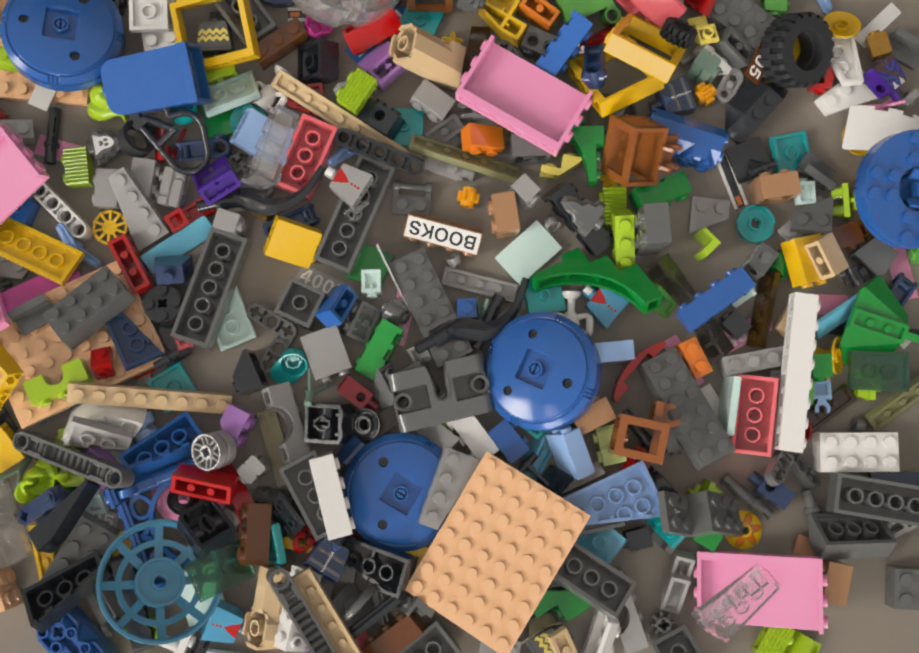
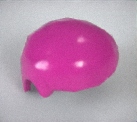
(317, 29)

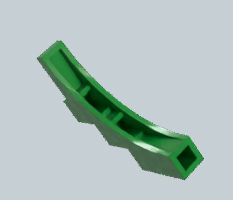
(589, 143)
(601, 273)
(566, 603)

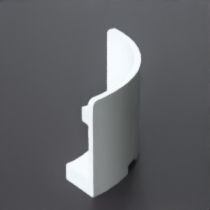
(868, 126)
(116, 416)

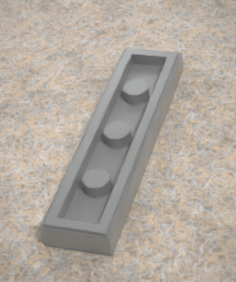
(479, 284)

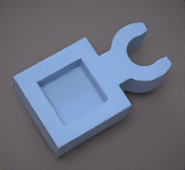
(822, 393)

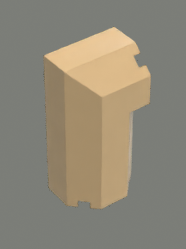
(428, 56)
(263, 620)

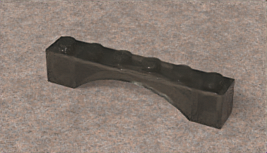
(709, 335)

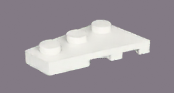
(846, 62)
(842, 97)

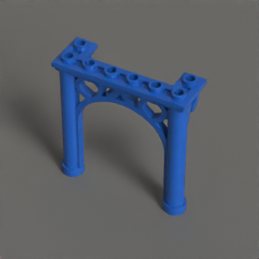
(130, 515)

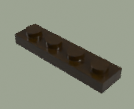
(763, 309)

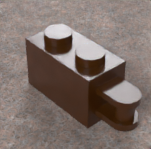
(850, 235)

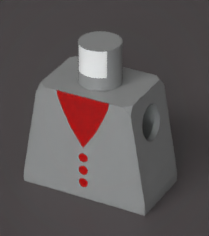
(349, 183)

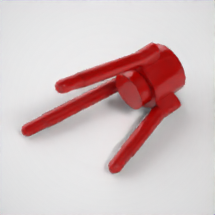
(158, 157)

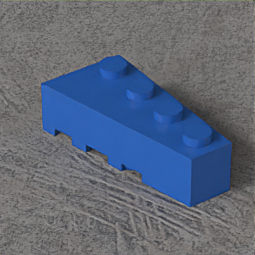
(565, 45)
(715, 300)
(163, 447)

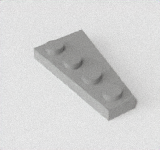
(140, 214)
(447, 484)

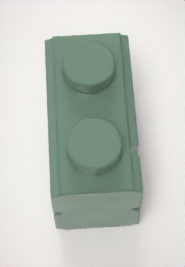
(704, 67)

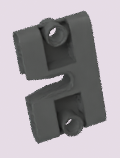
(460, 397)

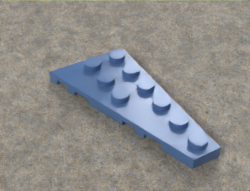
(619, 497)

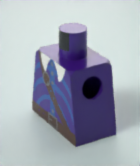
(885, 78)

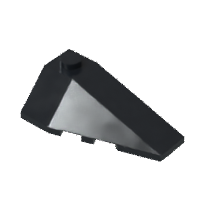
(60, 522)
(383, 566)

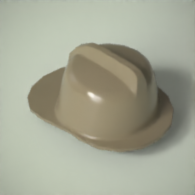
(541, 624)

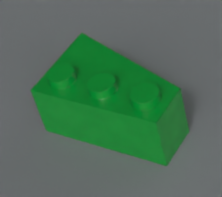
(667, 190)
(379, 348)

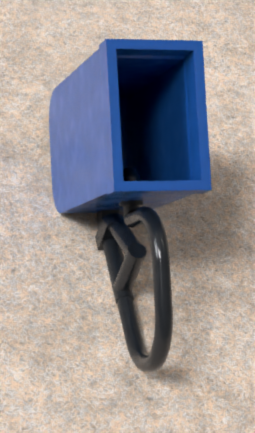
(158, 83)

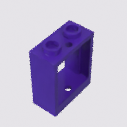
(222, 174)

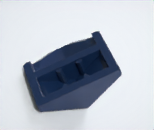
(349, 450)

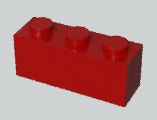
(374, 34)
(131, 264)
(203, 484)

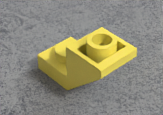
(706, 32)
(568, 163)

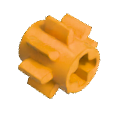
(704, 94)
(468, 197)

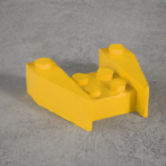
(500, 18)

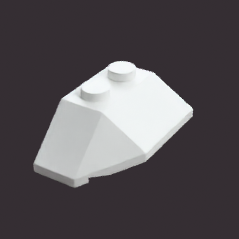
(601, 634)

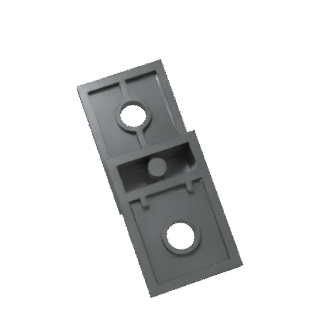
(699, 514)

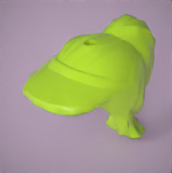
(98, 106)
(38, 480)

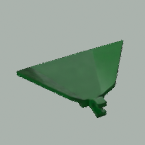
(875, 321)

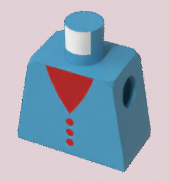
(603, 305)
(223, 624)

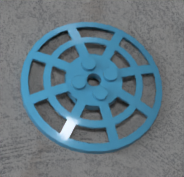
(145, 588)

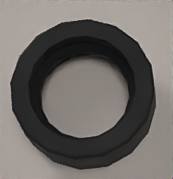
(128, 147)

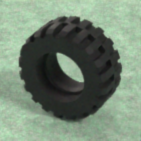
(815, 50)

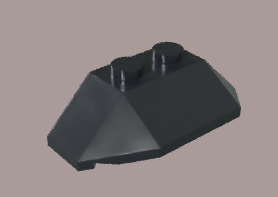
(751, 107)

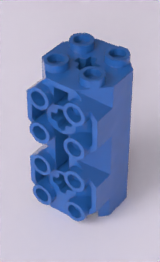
(700, 141)
(75, 635)

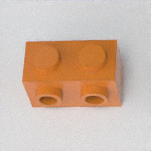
(539, 13)
(482, 139)
(694, 357)

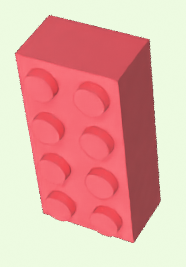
(310, 148)
(756, 415)

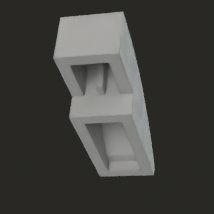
(677, 581)

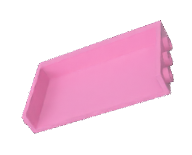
(522, 97)
(18, 172)
(793, 606)

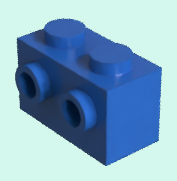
(336, 305)
(508, 440)

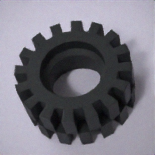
(678, 32)

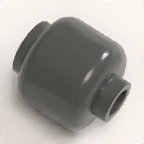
(395, 312)

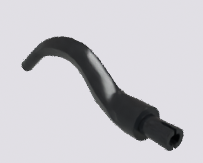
(259, 203)
(472, 329)

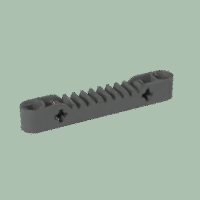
(73, 460)
(299, 611)

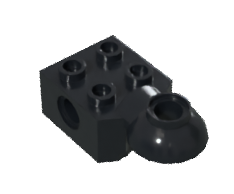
(338, 422)
(201, 523)

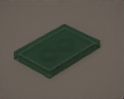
(878, 371)
(218, 571)

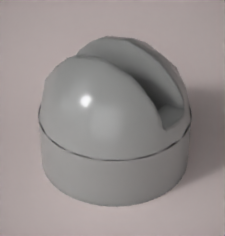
(552, 224)
(453, 259)

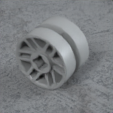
(213, 450)

